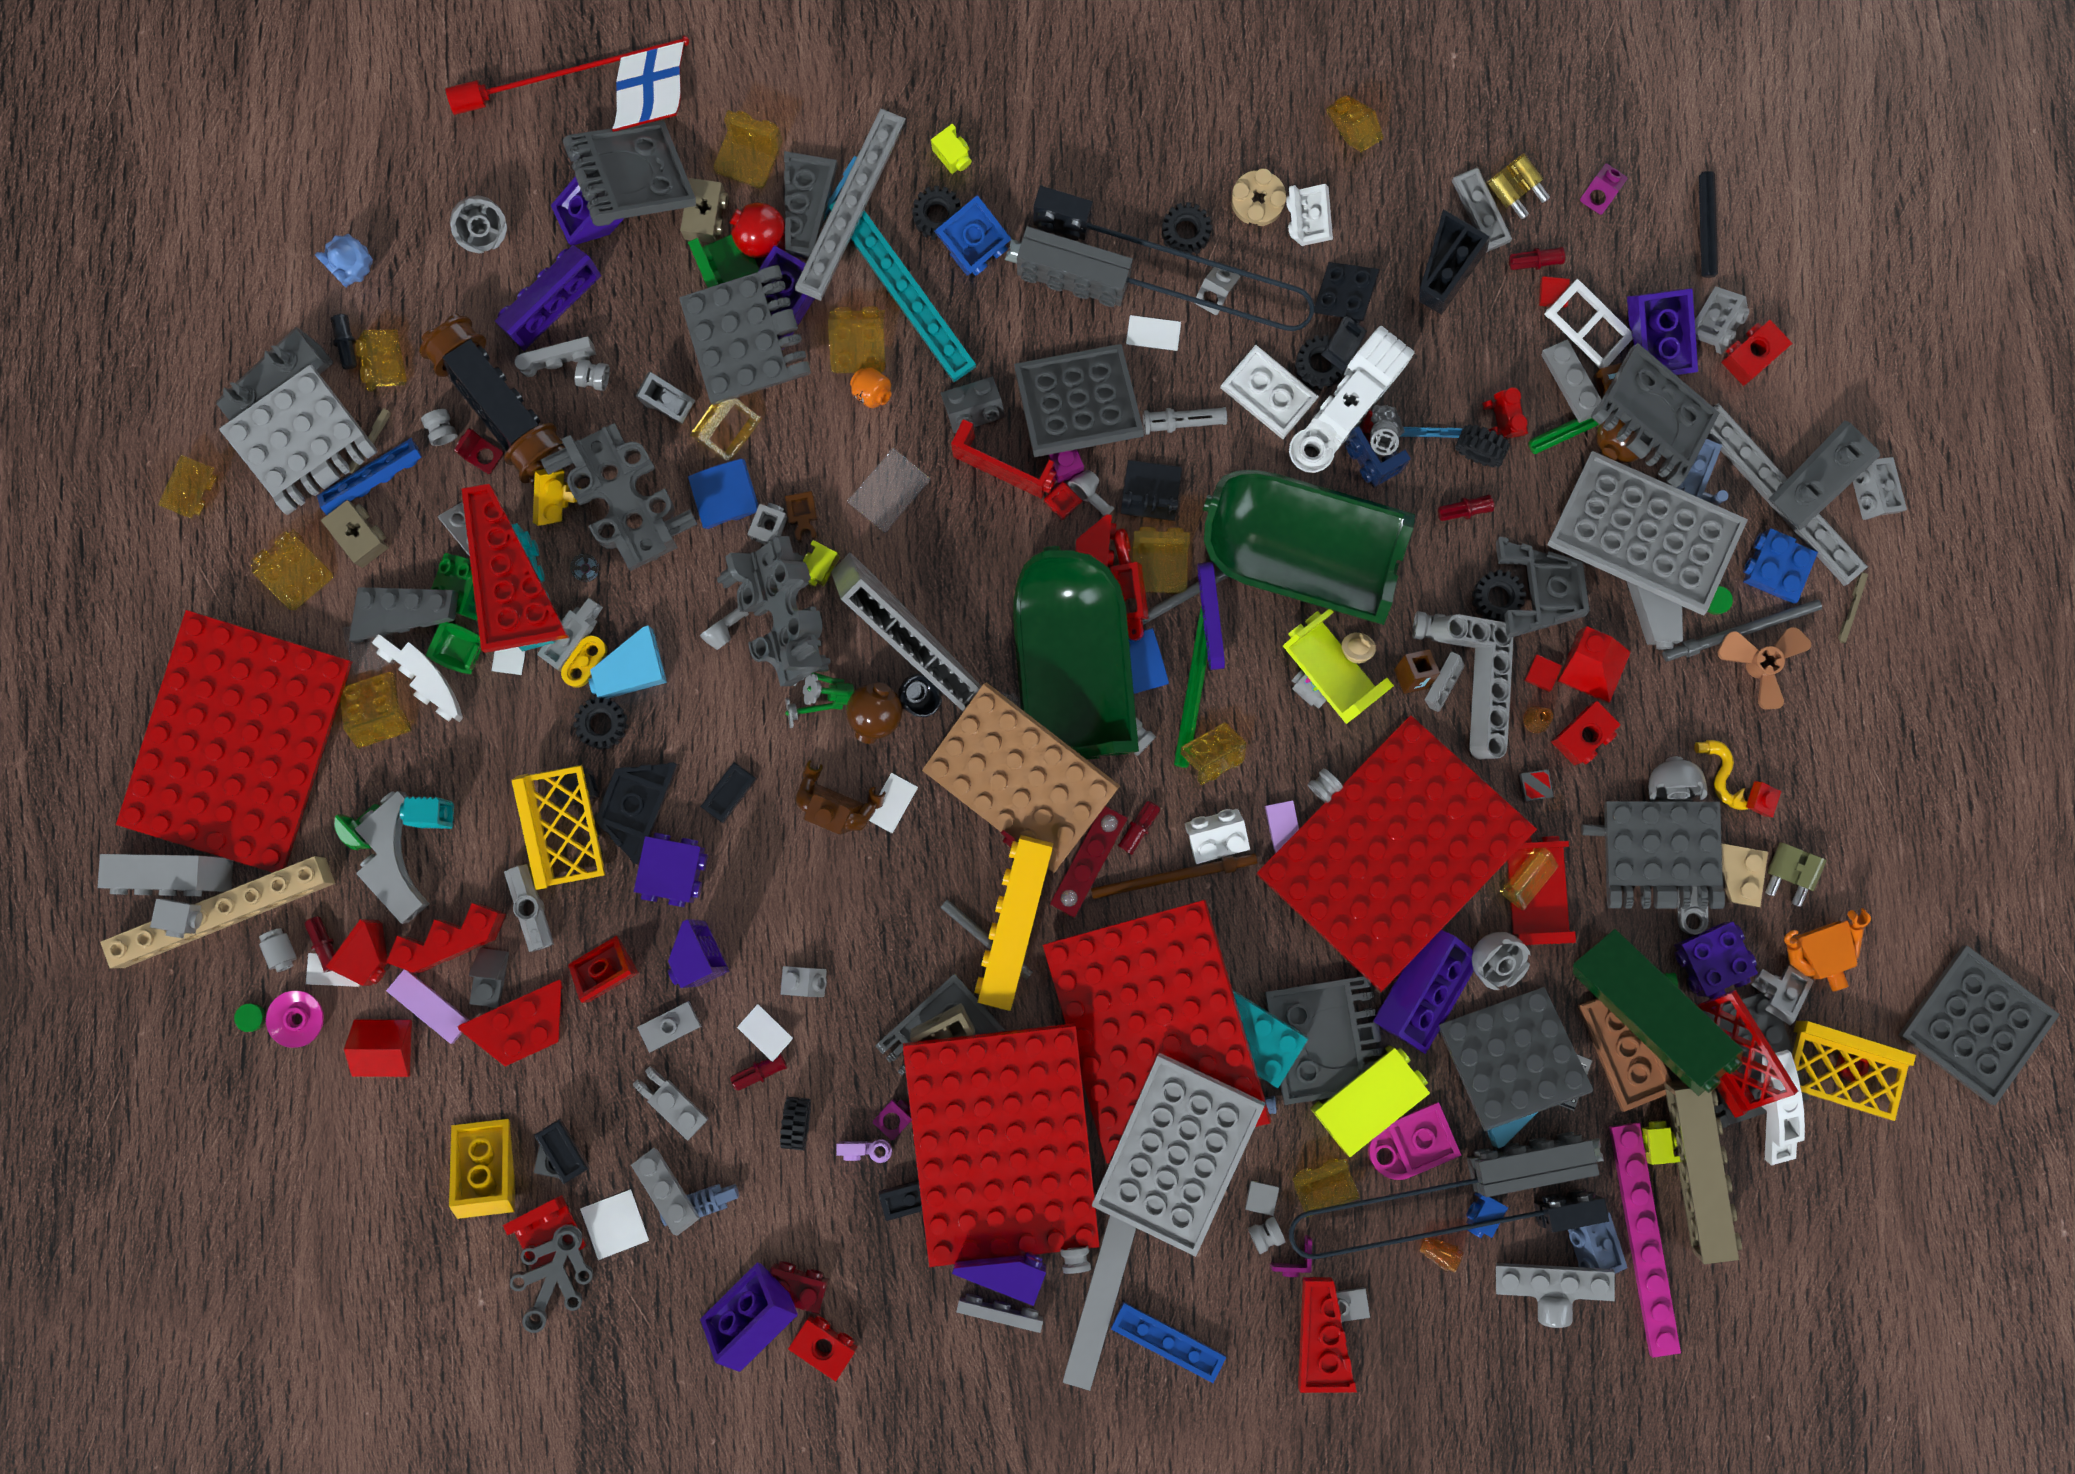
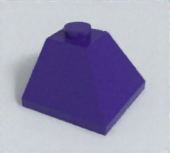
(575, 217)

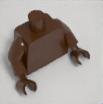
(831, 808)

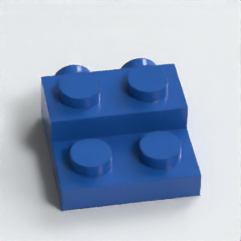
(973, 236)
(1779, 565)

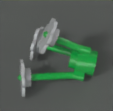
(837, 692)

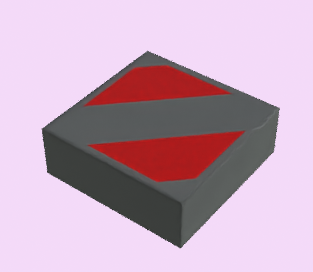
(1536, 785)

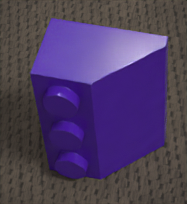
(747, 1318)

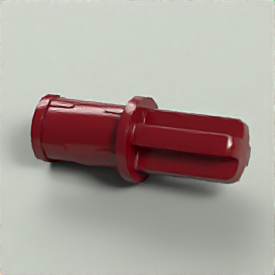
(1537, 258)
(1466, 508)
(1139, 827)
(321, 941)
(757, 1072)

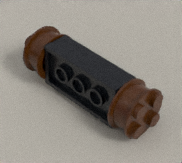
(462, 357)

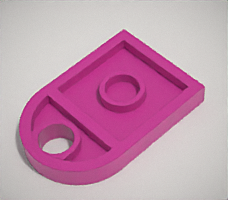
(1416, 1143)

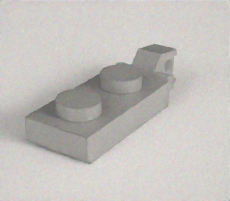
(578, 625)

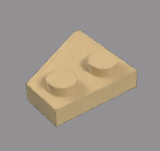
(1743, 874)

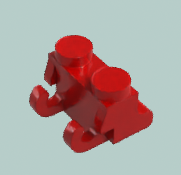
(1508, 413)

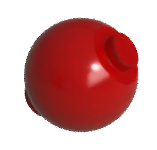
(758, 229)

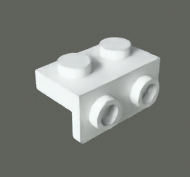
(1309, 214)
(1217, 835)

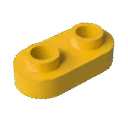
(582, 660)

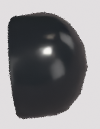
(919, 696)

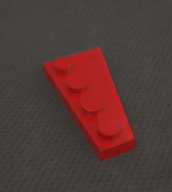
(1323, 1348)

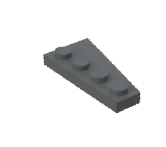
(806, 200)

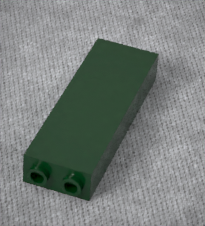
(1658, 1013)

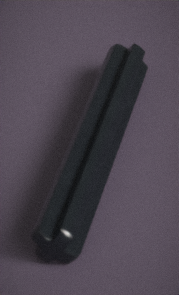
(1708, 224)

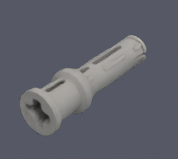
(1217, 416)

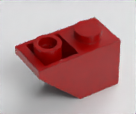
(1097, 539)

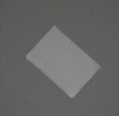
(889, 490)

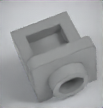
(803, 981)

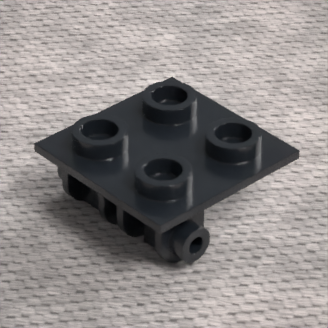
(1346, 291)
(1151, 490)

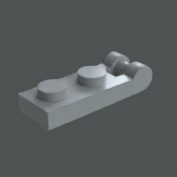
(554, 356)

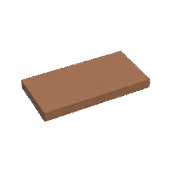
(1629, 1064)

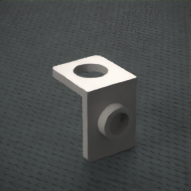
(1220, 283)

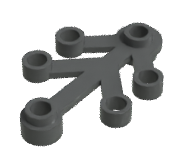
(554, 1272)

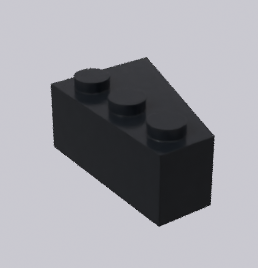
(1452, 259)

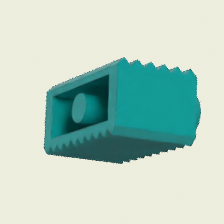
(427, 812)

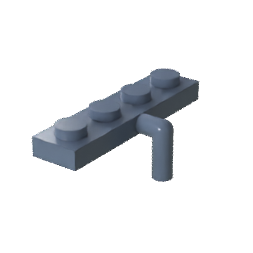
(1700, 473)

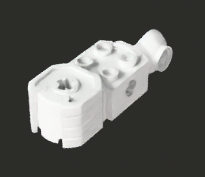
(1364, 383)

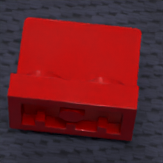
(539, 1227)

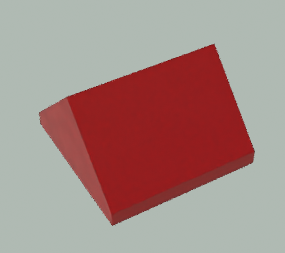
(601, 970)
(379, 1048)

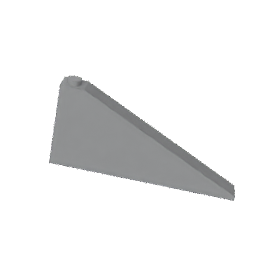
(894, 623)

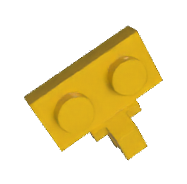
(550, 497)

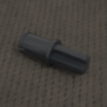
(344, 341)

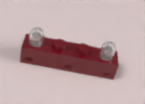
(1088, 861)

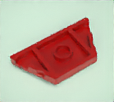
(519, 1026)

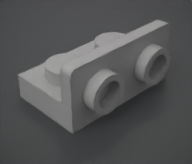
(1721, 318)
(1879, 490)

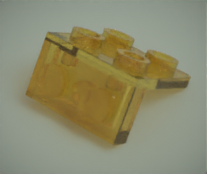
(748, 149)
(856, 339)
(1162, 558)
(290, 570)
(372, 710)

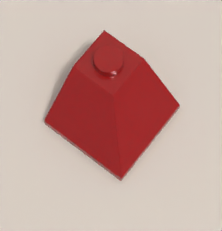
(1594, 664)
(362, 954)

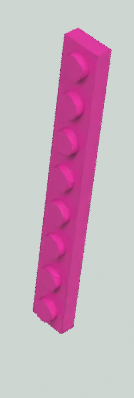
(1644, 1240)

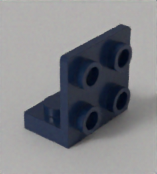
(1371, 467)

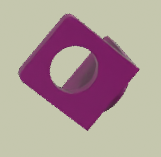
(1607, 180)
(900, 1108)
(1294, 1270)

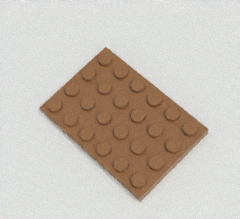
(1020, 774)

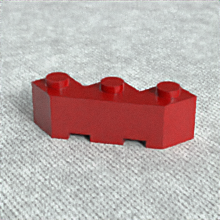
(447, 940)

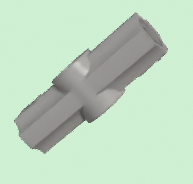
(535, 925)

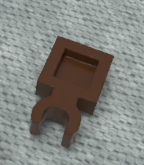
(801, 511)

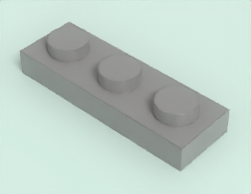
(1572, 379)
(665, 1191)
(1000, 1313)

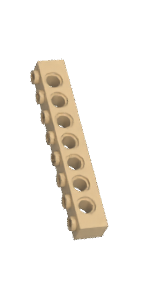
(223, 911)

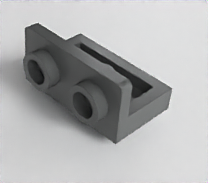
(973, 402)

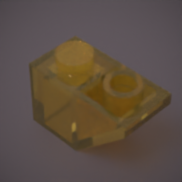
(1355, 122)

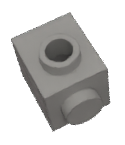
(176, 917)

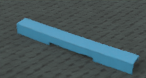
(838, 189)
(1431, 432)

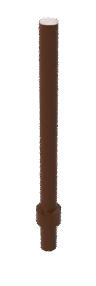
(1227, 864)

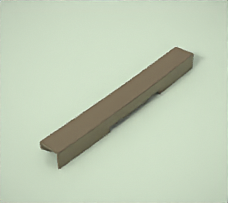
(377, 428)
(1857, 593)

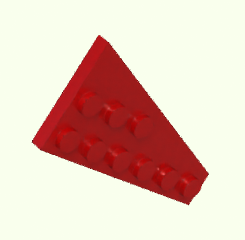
(507, 591)

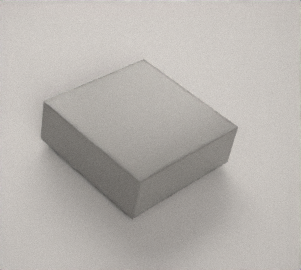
(1261, 1198)

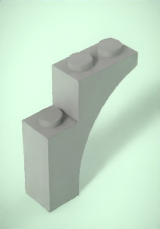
(386, 871)

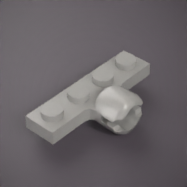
(1555, 1288)

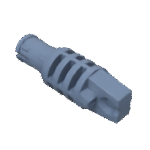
(711, 1199)

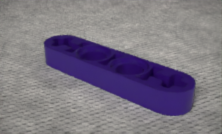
(1211, 616)

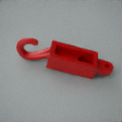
(1132, 584)

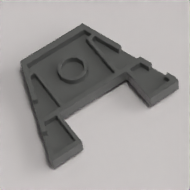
(1555, 588)

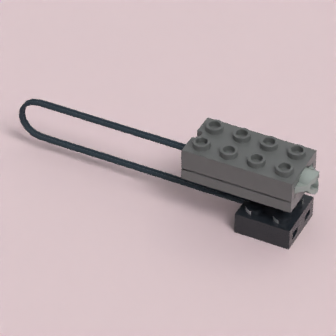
(1097, 272)
(1510, 1171)

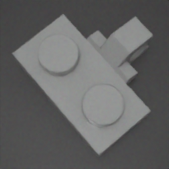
(1785, 992)

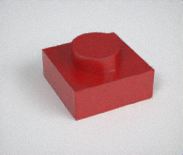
(1763, 799)

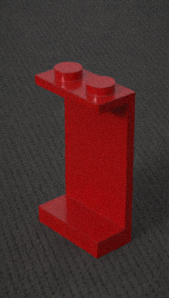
(962, 451)
(1546, 916)

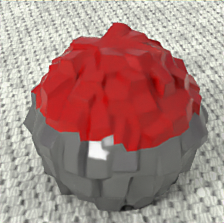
(1378, 414)

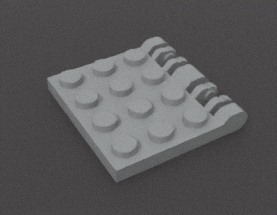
(296, 434)

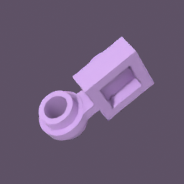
(854, 1149)

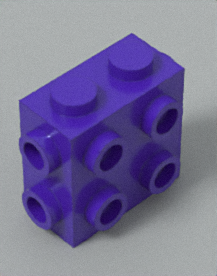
(670, 870)
(1716, 960)

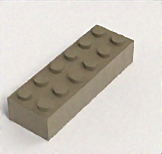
(1703, 1173)

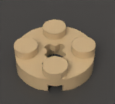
(1255, 212)

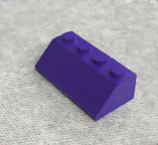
(548, 297)
(695, 956)
(1427, 991)

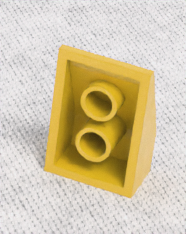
(481, 1169)

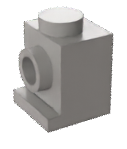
(764, 515)

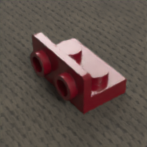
(805, 1288)

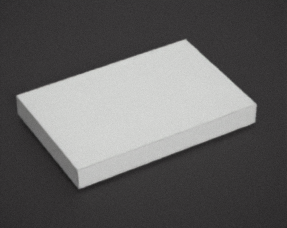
(1269, 392)

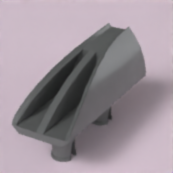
(276, 367)
(1824, 474)

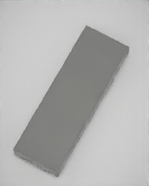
(1481, 207)

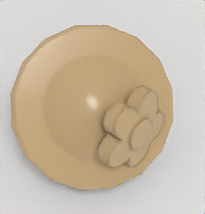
(1358, 647)

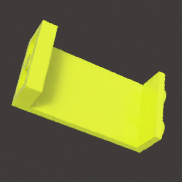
(1330, 671)
(1372, 1101)

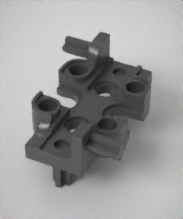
(591, 457)
(794, 636)

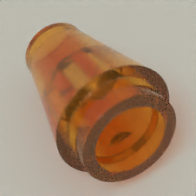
(1534, 723)
(1442, 1254)

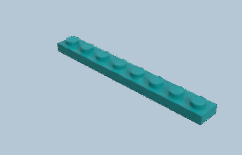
(911, 298)

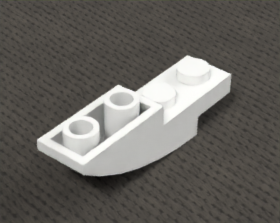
(429, 681)
(1784, 1117)

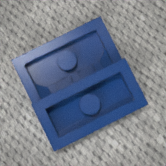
(723, 493)
(1147, 663)

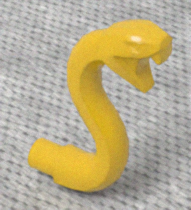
(1716, 747)

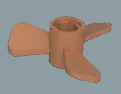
(1739, 649)

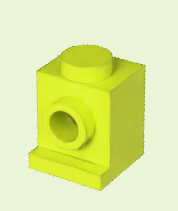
(951, 150)
(820, 563)
(1659, 1143)

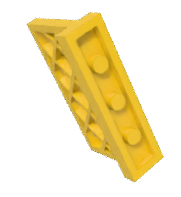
(534, 833)
(1860, 1048)

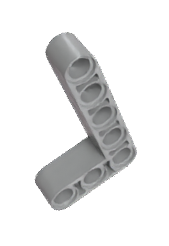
(1490, 678)

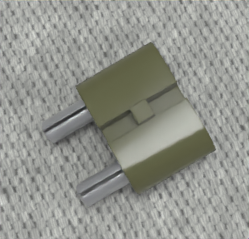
(1795, 867)

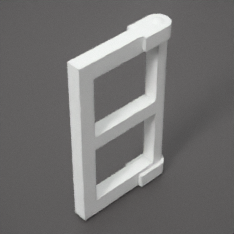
(1602, 311)

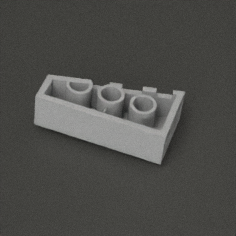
(164, 874)

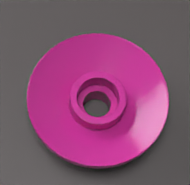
(281, 1019)

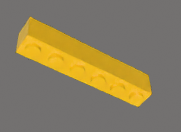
(1015, 922)

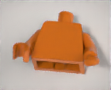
(1828, 949)

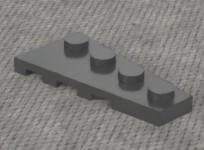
(399, 610)

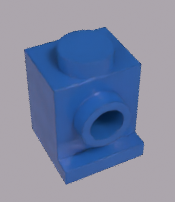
(1485, 1210)

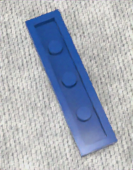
(364, 479)
(1168, 1342)

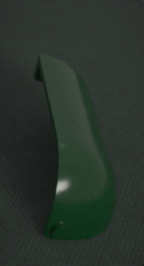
(1307, 542)
(1075, 652)

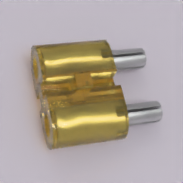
(1515, 182)

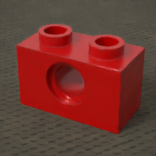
(1770, 344)
(1570, 739)
(831, 1362)

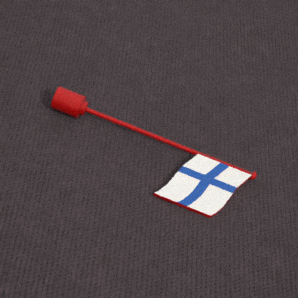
(645, 85)

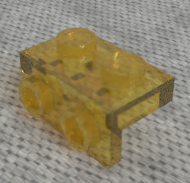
(380, 358)
(187, 487)
(1215, 752)
(1325, 1186)

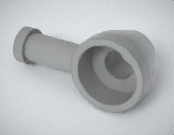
(1085, 486)
(718, 633)

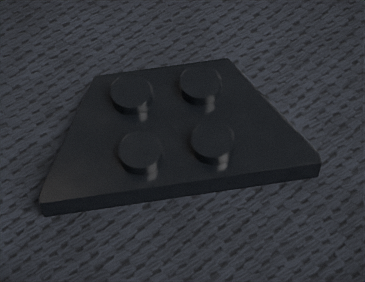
(634, 805)

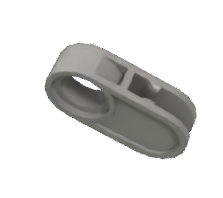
(1693, 908)

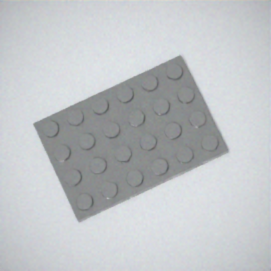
(1648, 533)
(1178, 1154)

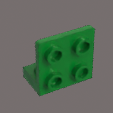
(722, 261)
(456, 575)

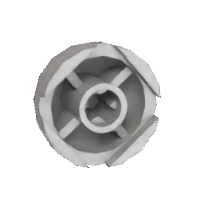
(478, 224)
(1677, 781)
(1500, 960)

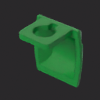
(455, 648)
(346, 831)

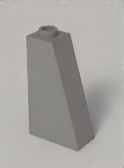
(1658, 618)

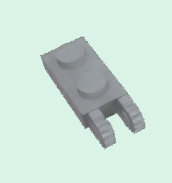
(672, 1104)

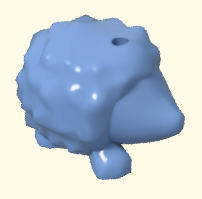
(346, 259)

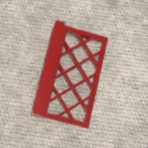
(1735, 1086)

